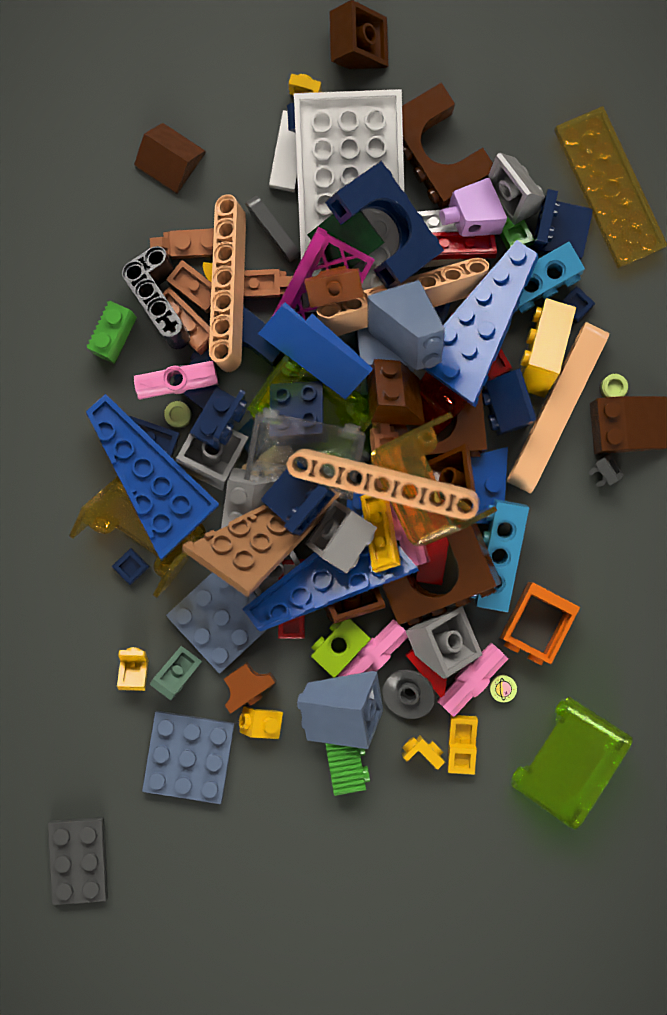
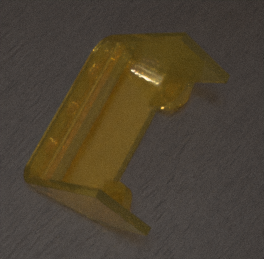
(407, 456)
(113, 510)

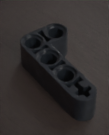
(143, 277)

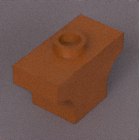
(334, 286)
(246, 686)

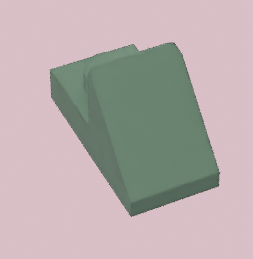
(175, 673)

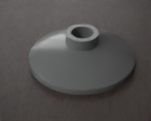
(406, 703)

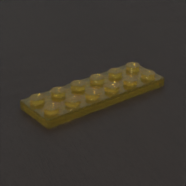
(610, 187)

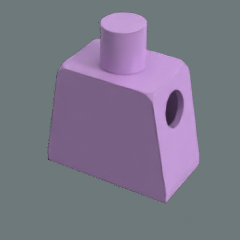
(475, 210)

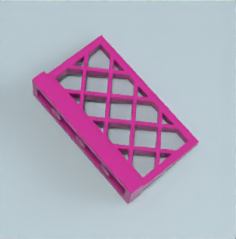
(310, 263)

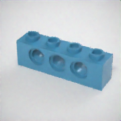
(562, 259)
(516, 516)

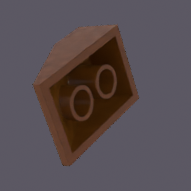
(629, 424)

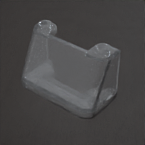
(280, 436)

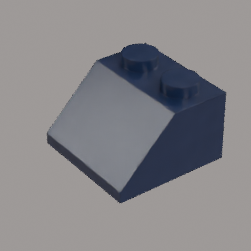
(508, 403)

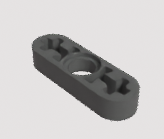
(272, 228)

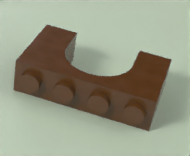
(439, 178)
(468, 429)
(476, 576)

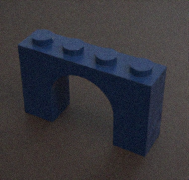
(380, 191)
(250, 339)

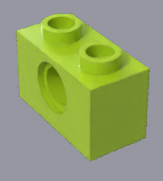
(335, 661)

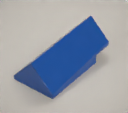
(316, 350)

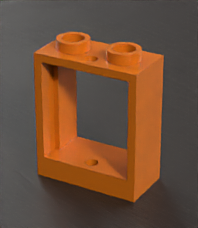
(570, 611)

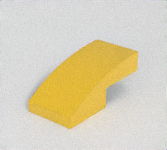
(462, 744)

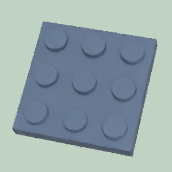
(216, 621)
(188, 757)

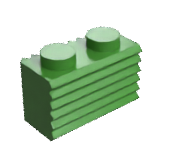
(111, 332)
(346, 769)

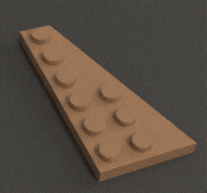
(249, 547)

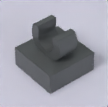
(609, 470)

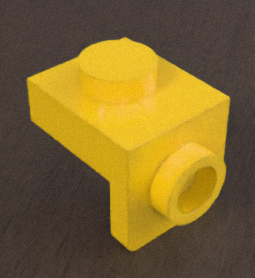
(303, 84)
(132, 669)
(260, 723)
(430, 751)

